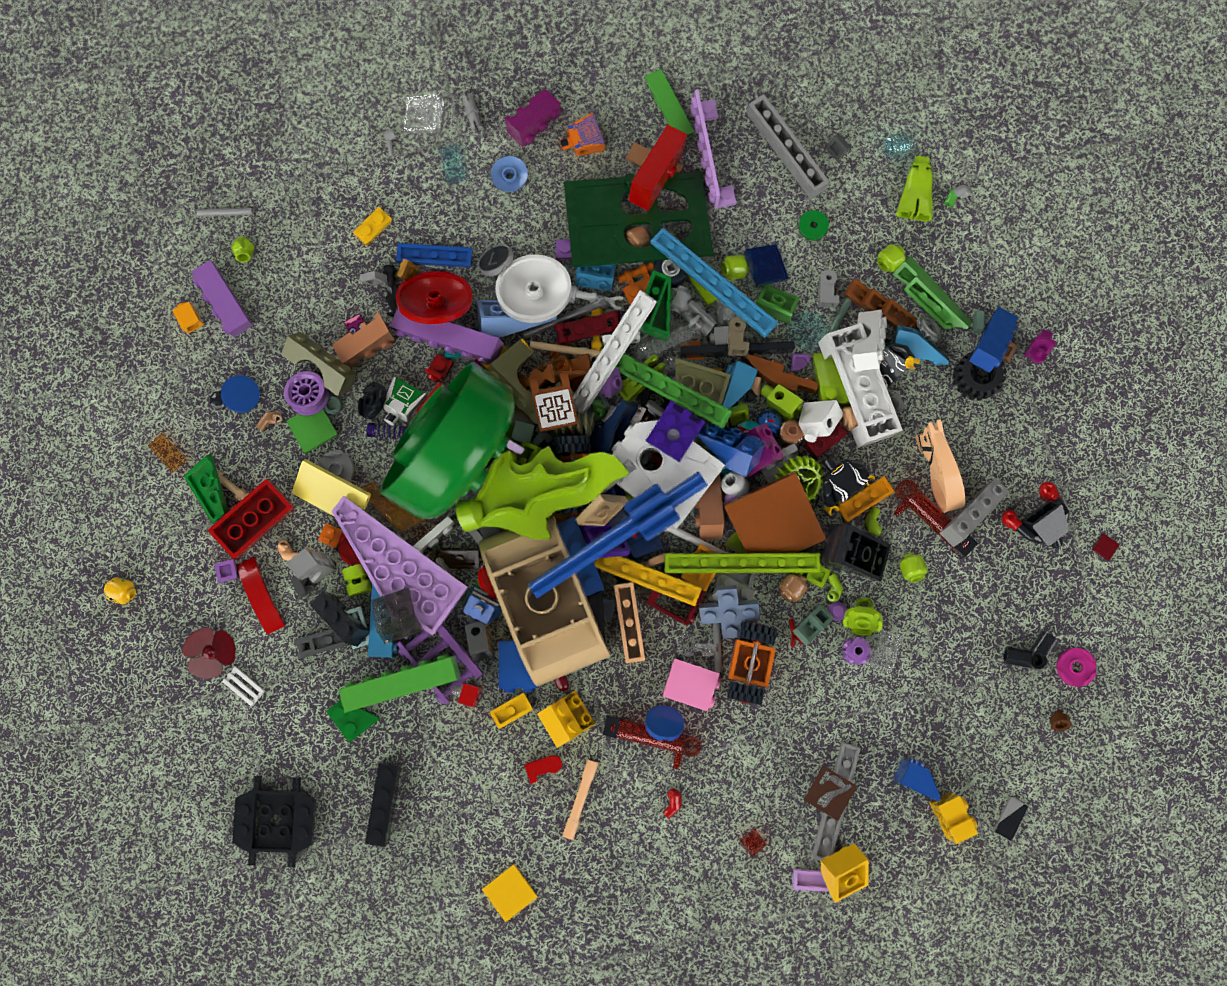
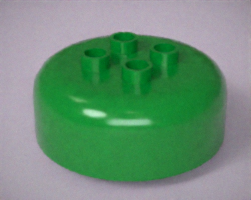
(450, 443)

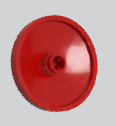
(434, 297)

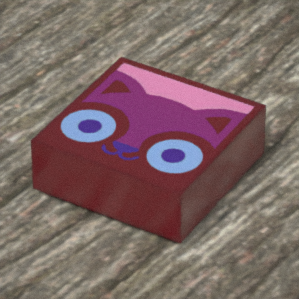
(353, 323)

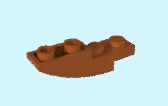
(771, 373)

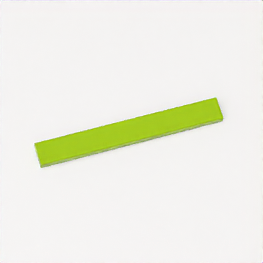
(742, 563)

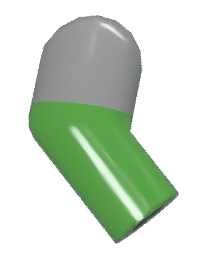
(956, 192)

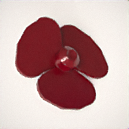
(209, 646)

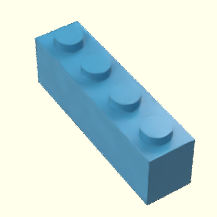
(376, 646)

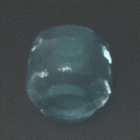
(898, 145)

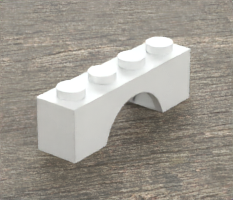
(869, 352)

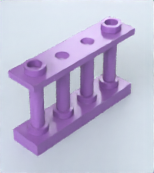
(447, 640)

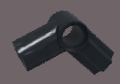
(1023, 658)

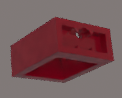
(690, 616)

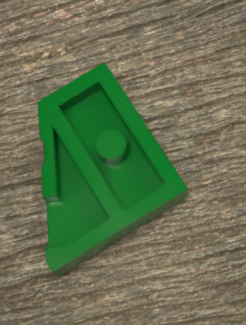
(352, 722)

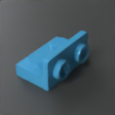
(596, 277)

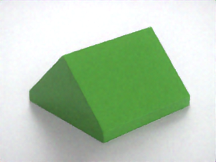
(777, 303)

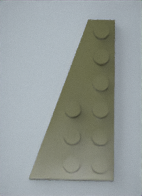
(704, 381)

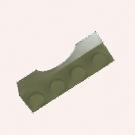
(336, 375)

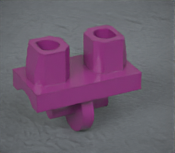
(1040, 347)

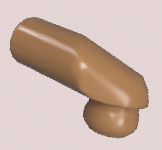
(269, 418)

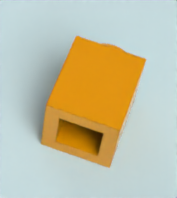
(187, 317)

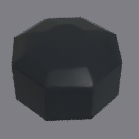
(216, 401)

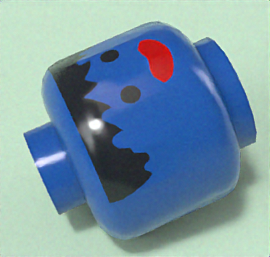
(772, 419)

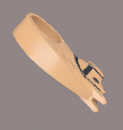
(944, 472)

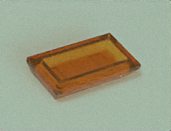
(167, 452)

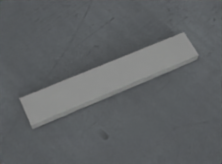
(830, 827)

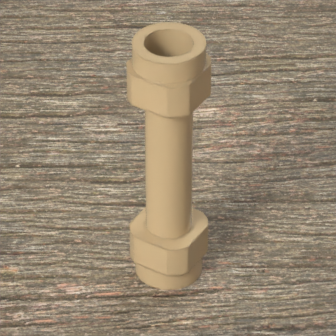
(240, 493)

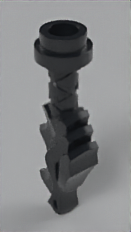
(391, 289)

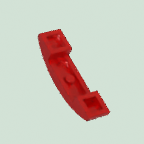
(259, 596)

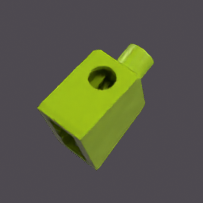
(789, 406)

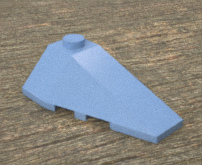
(496, 322)

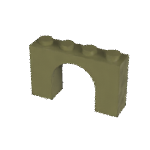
(506, 369)

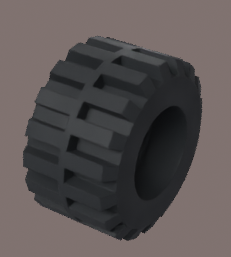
(970, 386)

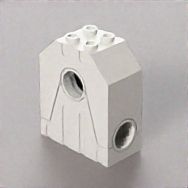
(671, 472)

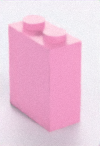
(691, 685)

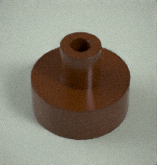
(1060, 721)

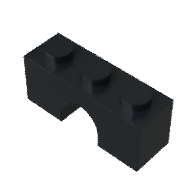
(344, 625)

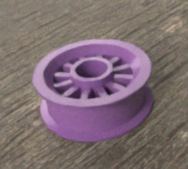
(300, 384)

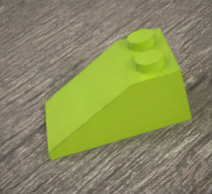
(829, 381)

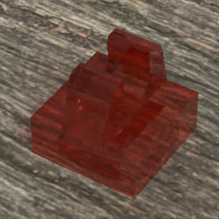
(753, 842)

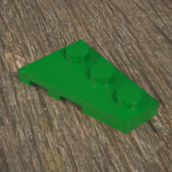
(207, 488)

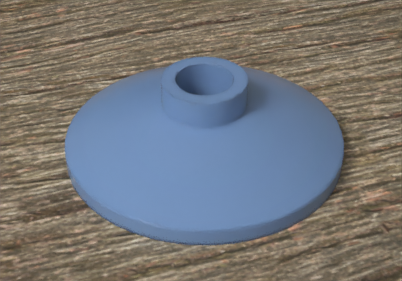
(505, 166)

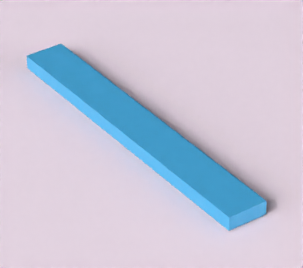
(714, 282)

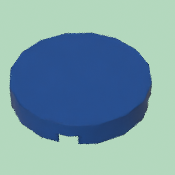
(240, 394)
(664, 723)

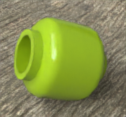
(891, 258)
(735, 267)
(913, 567)

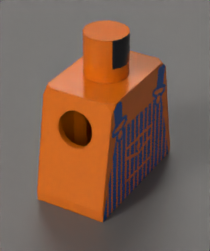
(584, 136)

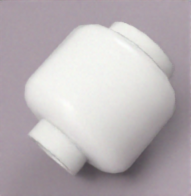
(734, 484)

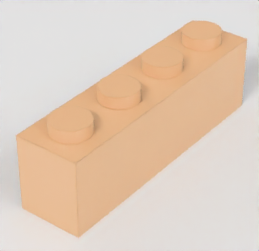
(629, 622)

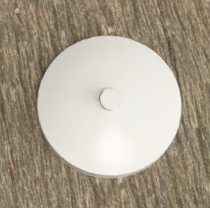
(533, 288)

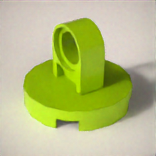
(863, 619)

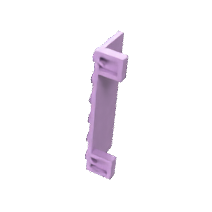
(702, 112)

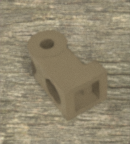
(736, 342)

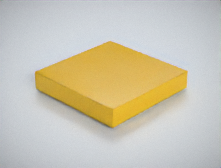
(509, 892)

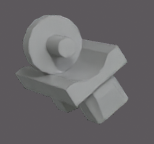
(698, 317)

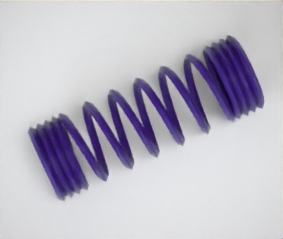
(371, 426)

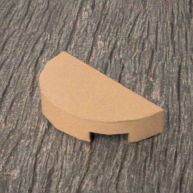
(655, 561)

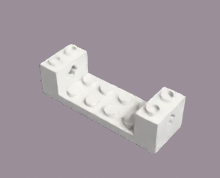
(864, 388)

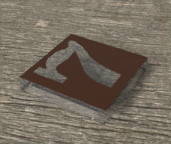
(829, 792)

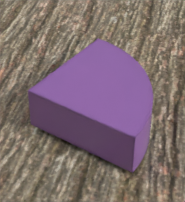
(799, 361)

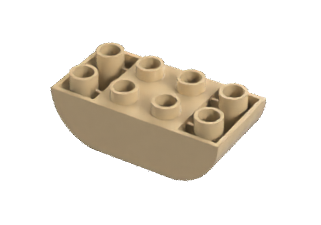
(551, 631)

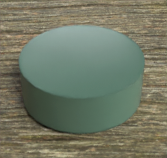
(333, 405)

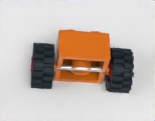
(573, 445)
(751, 663)

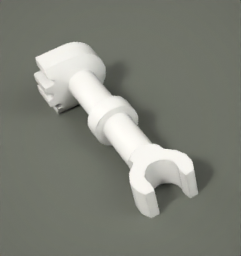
(594, 297)

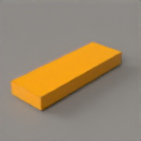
(865, 499)

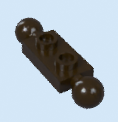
(458, 557)

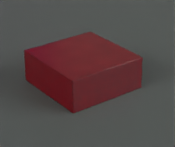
(1105, 547)

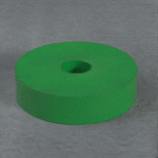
(813, 217)

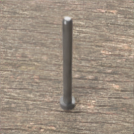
(566, 317)

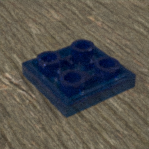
(766, 265)

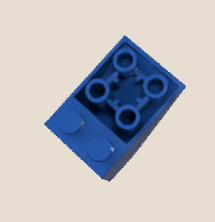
(733, 448)

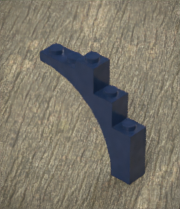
(606, 437)

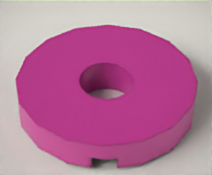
(1065, 670)

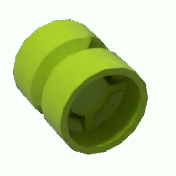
(353, 574)

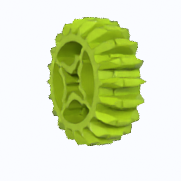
(811, 480)

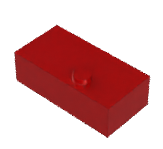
(657, 167)
(251, 519)

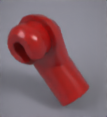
(675, 803)

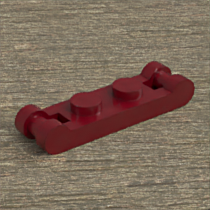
(587, 327)

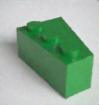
(659, 318)

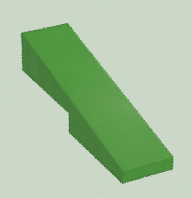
(668, 102)

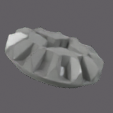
(929, 328)

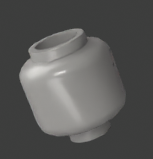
(679, 299)

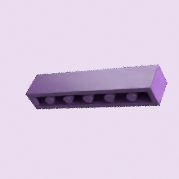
(450, 337)

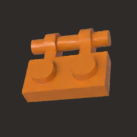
(633, 288)

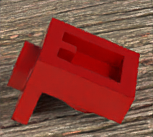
(438, 369)

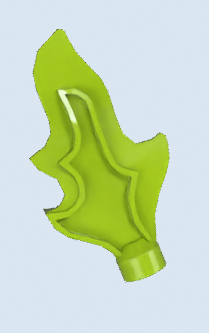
(527, 494)

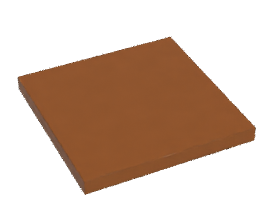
(775, 518)

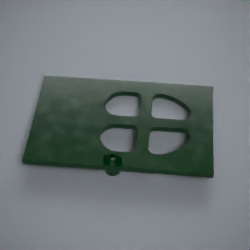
(599, 222)

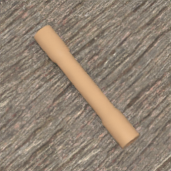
(573, 820)

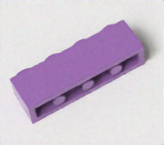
(221, 298)

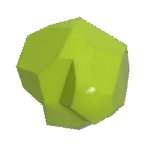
(242, 249)

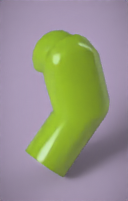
(871, 522)
(836, 588)

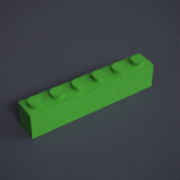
(399, 684)

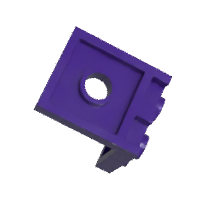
(681, 420)

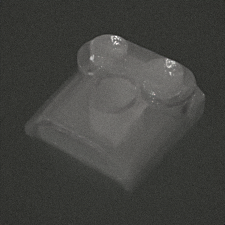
(424, 114)

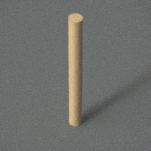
(564, 349)

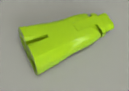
(917, 192)

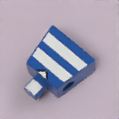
(481, 606)

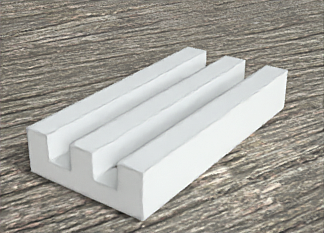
(226, 681)

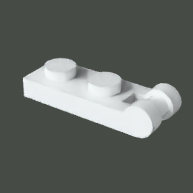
(431, 538)

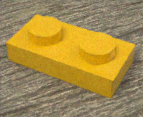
(372, 226)
(511, 710)

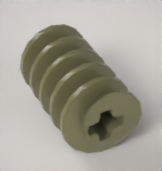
(584, 425)

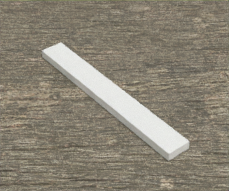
(612, 352)

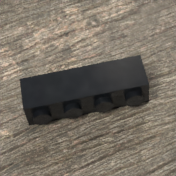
(383, 804)

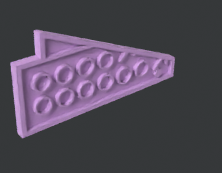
(398, 565)

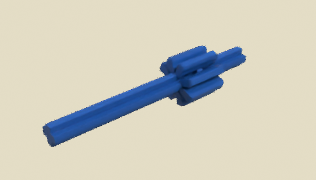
(648, 512)

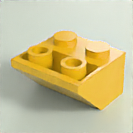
(566, 719)

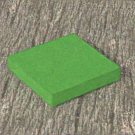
(312, 430)

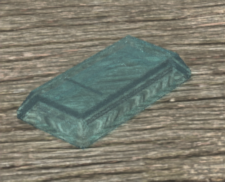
(452, 164)

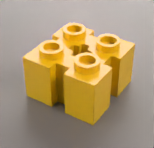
(953, 817)

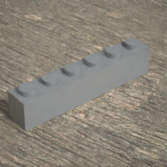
(787, 147)

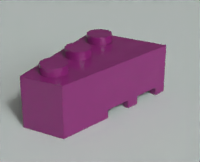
(533, 118)

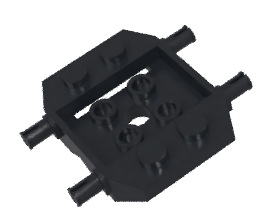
(297, 821)

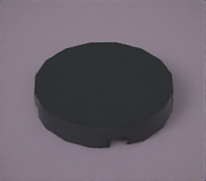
(372, 401)

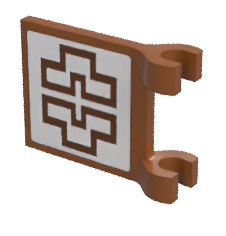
(554, 405)

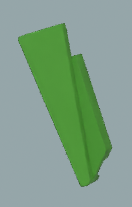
(930, 295)

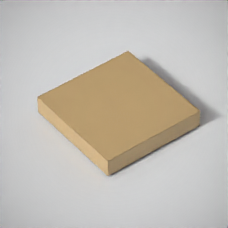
(601, 510)

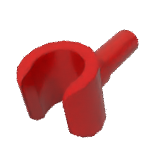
(793, 637)

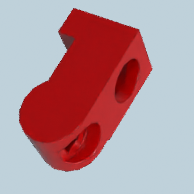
(541, 766)

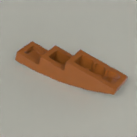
(872, 300)

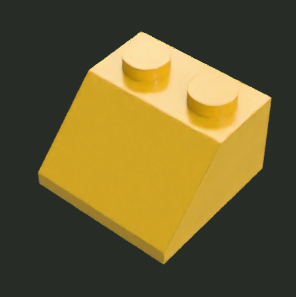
(845, 872)

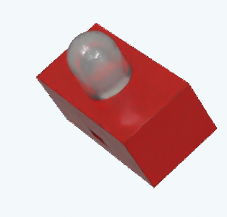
(468, 693)

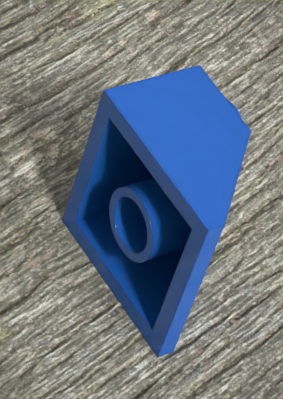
(916, 777)

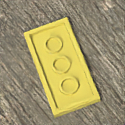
(325, 488)

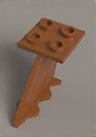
(580, 368)

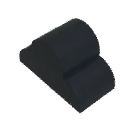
(855, 552)

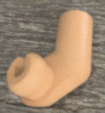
(285, 550)

